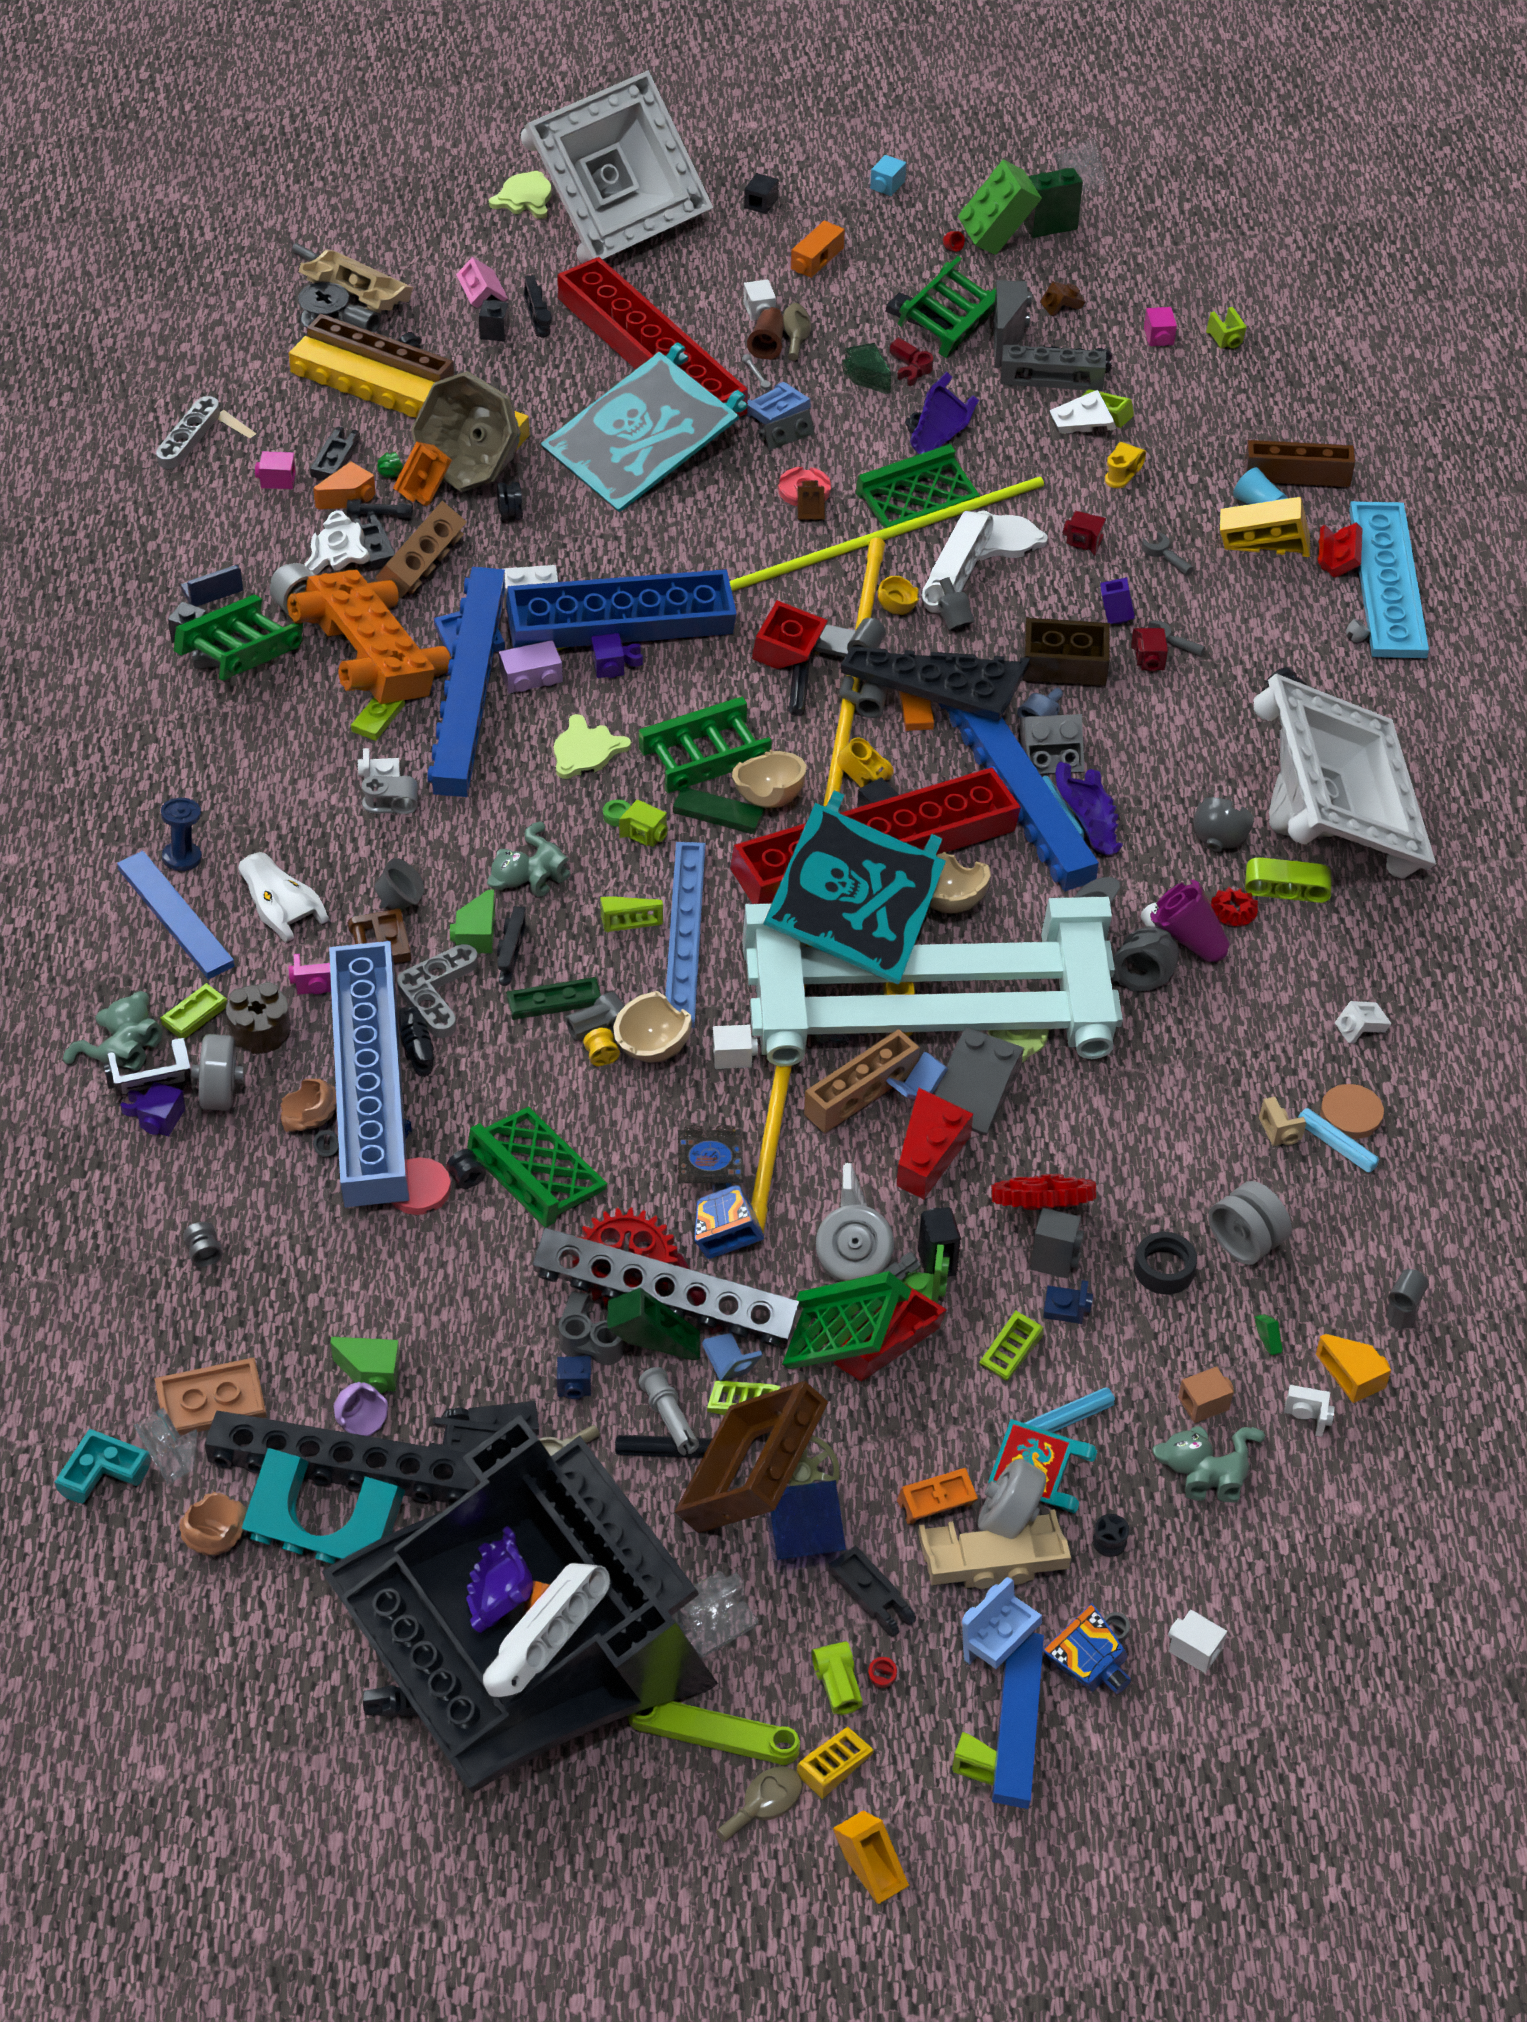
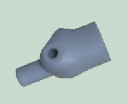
(1041, 705)

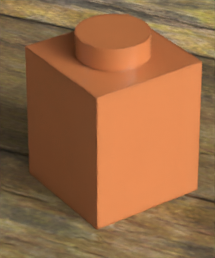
(1206, 1394)

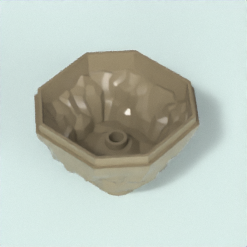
(470, 426)

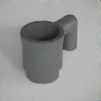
(361, 317)
(869, 701)

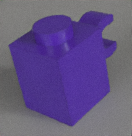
(1117, 601)
(610, 655)
(156, 1110)

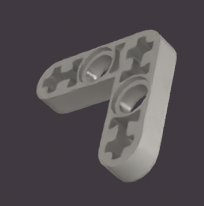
(427, 984)

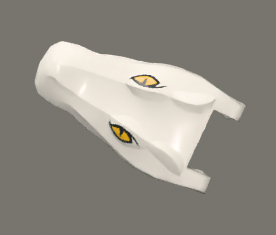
(278, 896)

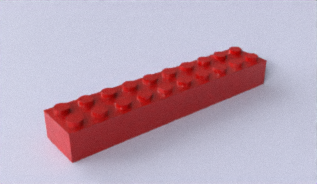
(636, 326)
(954, 810)

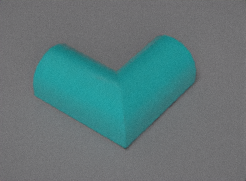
(97, 1456)

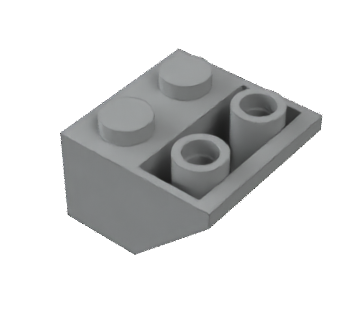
(1052, 741)

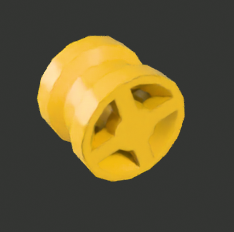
(601, 1047)

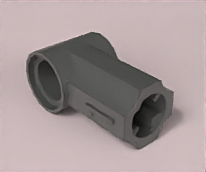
(598, 1016)
(1406, 1299)

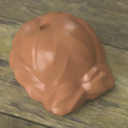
(308, 1106)
(213, 1524)

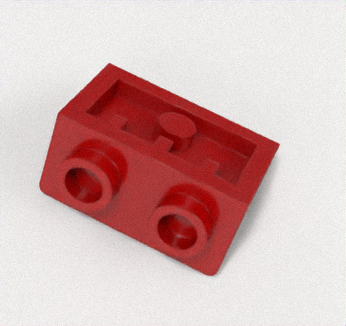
(1340, 550)

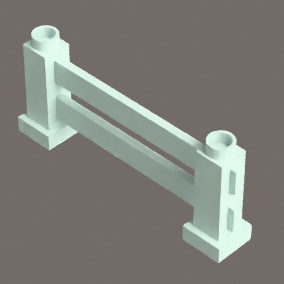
(1070, 950)

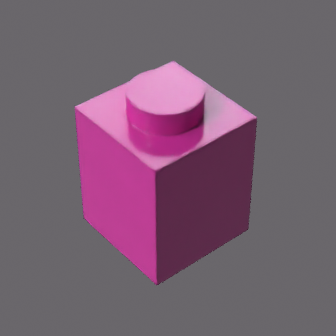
(1160, 326)
(276, 470)

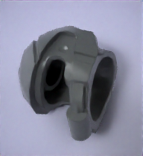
(1150, 951)

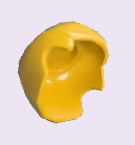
(897, 595)

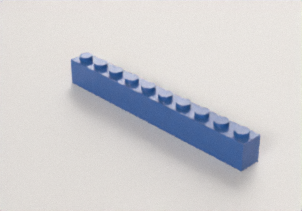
(468, 683)
(1040, 812)

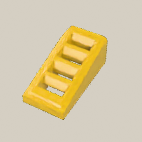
(822, 1784)

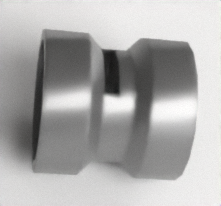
(202, 1244)

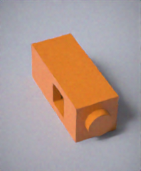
(817, 249)

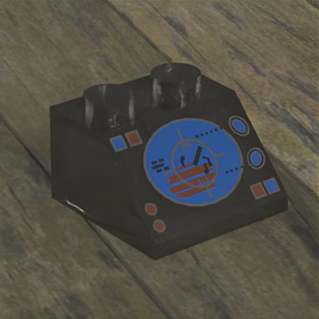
(710, 1155)

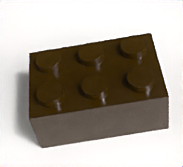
(1067, 651)

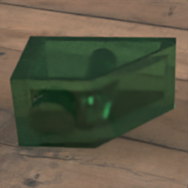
(867, 367)

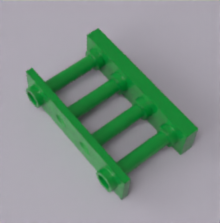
(961, 325)
(237, 618)
(695, 725)

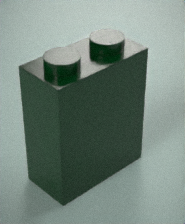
(1059, 204)

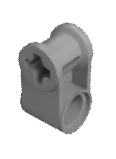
(392, 794)

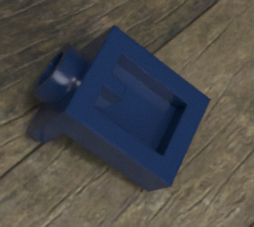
(1067, 1303)
(574, 1377)

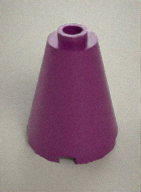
(1192, 921)

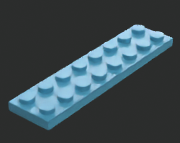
(1389, 581)

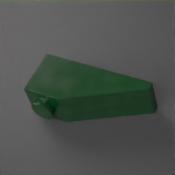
(652, 1325)

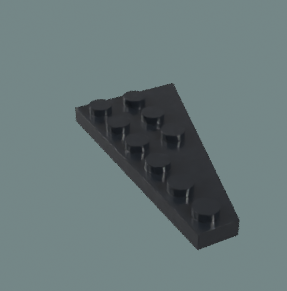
(945, 678)

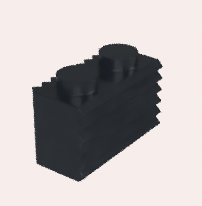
(939, 1228)

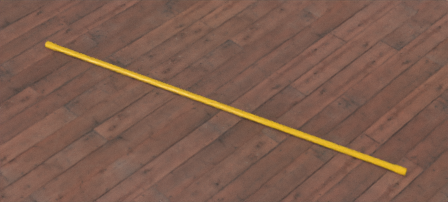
(782, 1073)

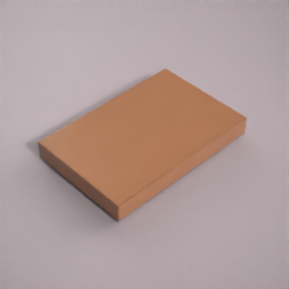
(196, 1394)

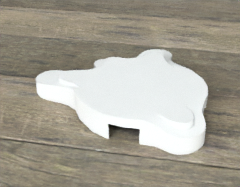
(1012, 537)
(337, 544)

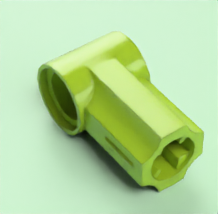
(837, 1673)

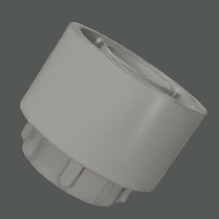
(289, 580)

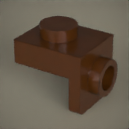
(1059, 295)

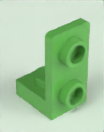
(931, 1284)

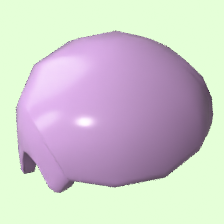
(360, 1409)

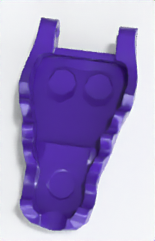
(941, 417)
(1092, 806)
(498, 1582)

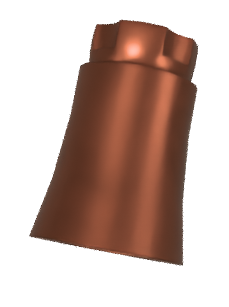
(766, 338)

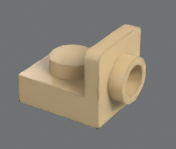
(1277, 1125)

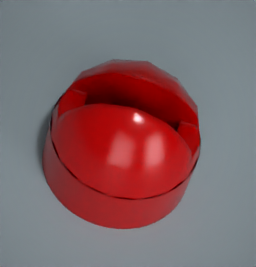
(956, 239)
(882, 1665)

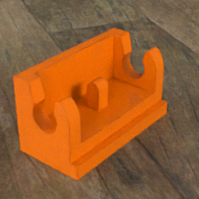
(422, 473)
(937, 1495)

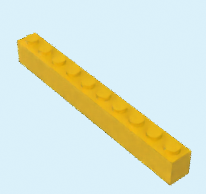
(368, 379)

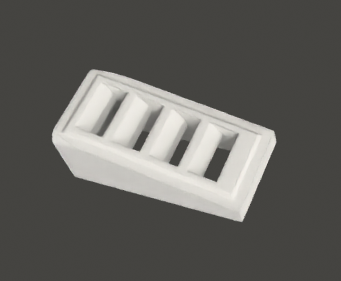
(851, 1189)

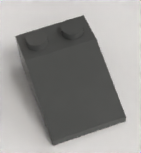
(1009, 315)
(981, 1076)

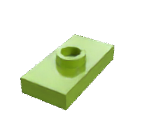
(376, 718)
(194, 1011)

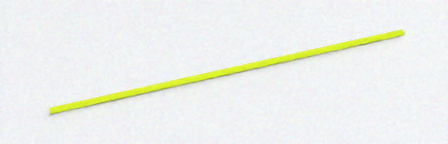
(884, 534)

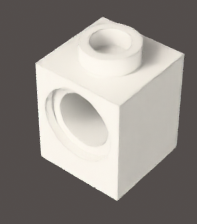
(758, 297)

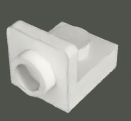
(377, 767)
(1361, 1018)
(1310, 1403)

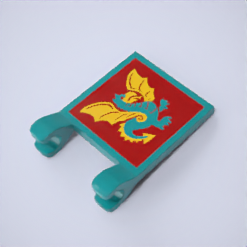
(1046, 1452)

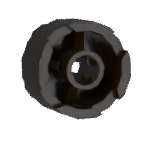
(258, 1017)

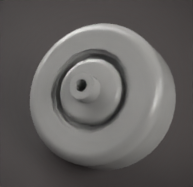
(217, 1072)
(854, 1243)
(1012, 1499)

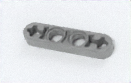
(205, 412)

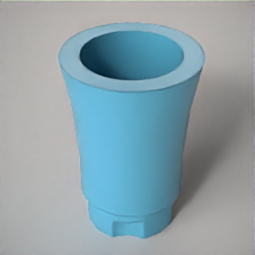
(1256, 488)

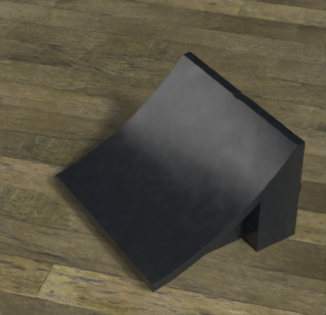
(564, 1511)

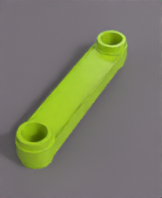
(719, 1731)

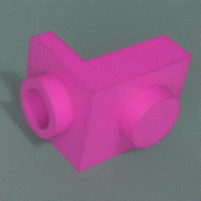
(310, 978)

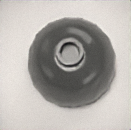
(1221, 824)

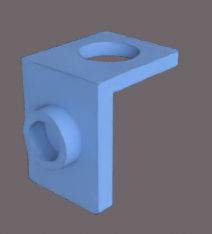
(925, 1075)
(727, 1358)

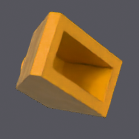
(1353, 1366)
(871, 1855)

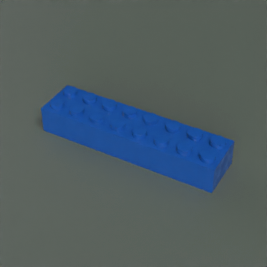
(632, 606)

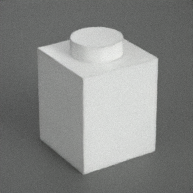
(733, 1046)
(1196, 1640)

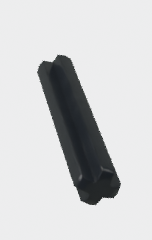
(799, 687)
(656, 1446)

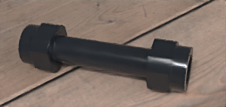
(402, 510)

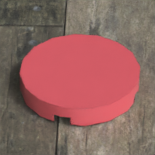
(793, 477)
(428, 1186)

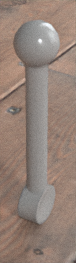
(764, 384)

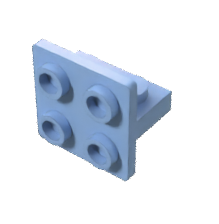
(997, 1625)

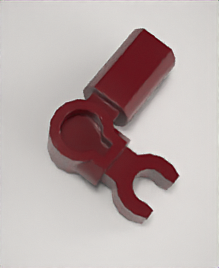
(919, 361)

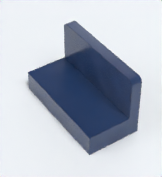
(213, 586)

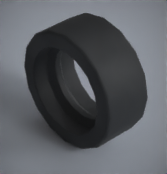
(1161, 1282)

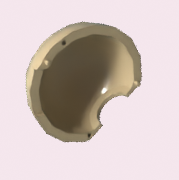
(770, 778)
(959, 886)
(651, 1028)

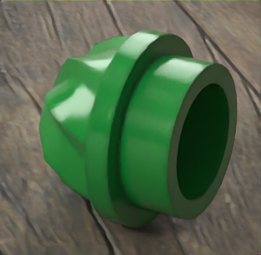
(389, 465)

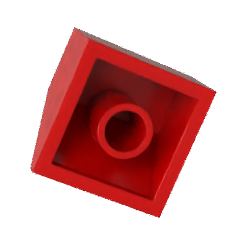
(787, 636)

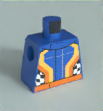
(725, 1221)
(1090, 1652)

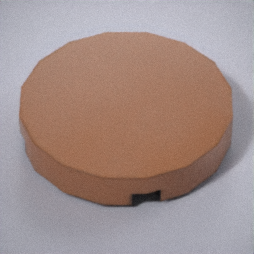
(1353, 1110)

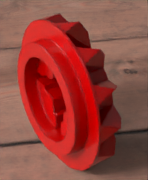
(1228, 913)

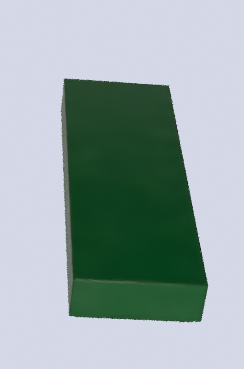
(718, 810)
(553, 998)

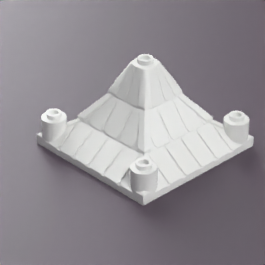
(618, 166)
(1342, 776)

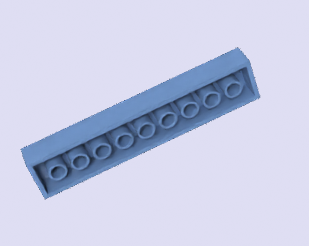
(368, 1075)

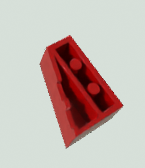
(931, 1142)
(909, 1325)

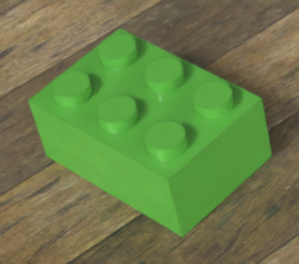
(999, 207)

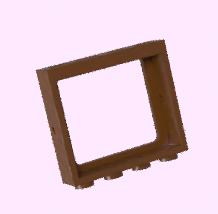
(791, 1418)

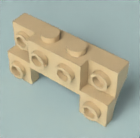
(372, 287)
(988, 1558)

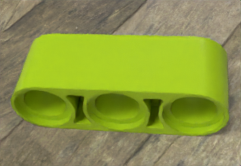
(1288, 879)

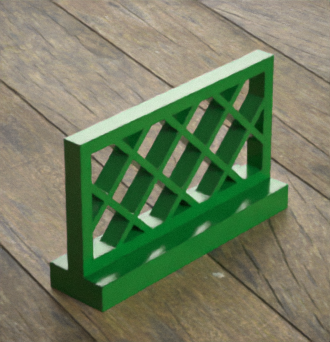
(907, 474)
(516, 1174)
(843, 1301)

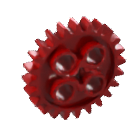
(1043, 1191)
(641, 1230)

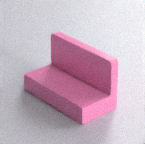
(480, 282)

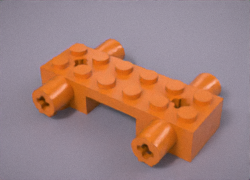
(387, 657)

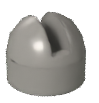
(1357, 631)

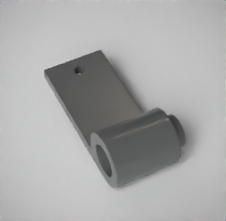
(840, 640)

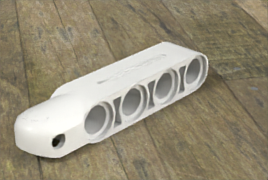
(958, 556)
(546, 1627)

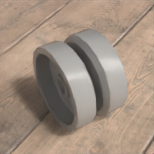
(1250, 1222)

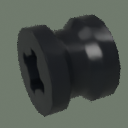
(466, 1169)
(1112, 1526)

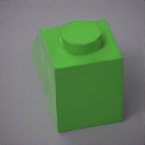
(476, 923)
(368, 1360)

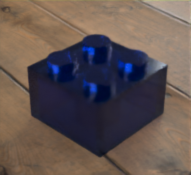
(806, 1522)

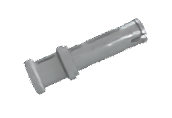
(664, 1401)

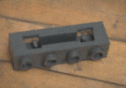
(1053, 367)

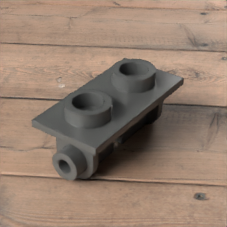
(787, 429)

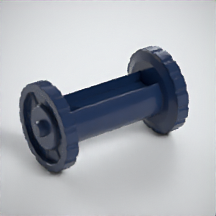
(180, 816)

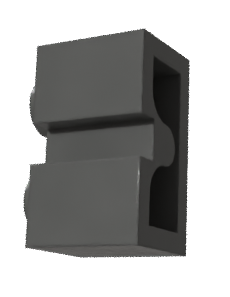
(1057, 1243)

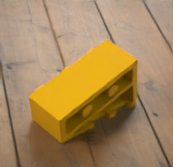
(1267, 526)

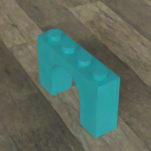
(275, 1517)

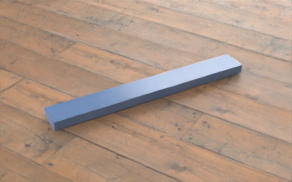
(685, 927)

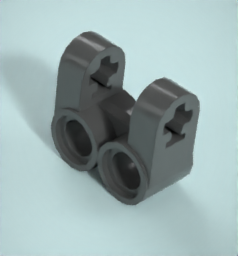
(590, 1336)

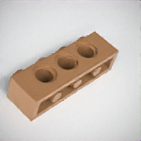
(422, 548)
(860, 1081)

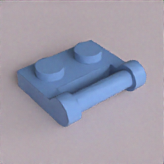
(778, 404)

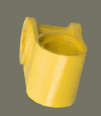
(1124, 464)
(863, 762)

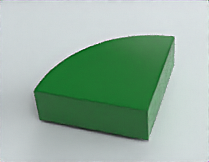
(1269, 1333)

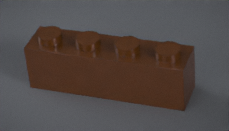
(1301, 462)

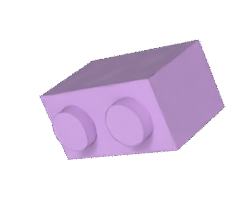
(530, 666)

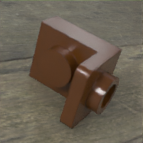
(810, 500)

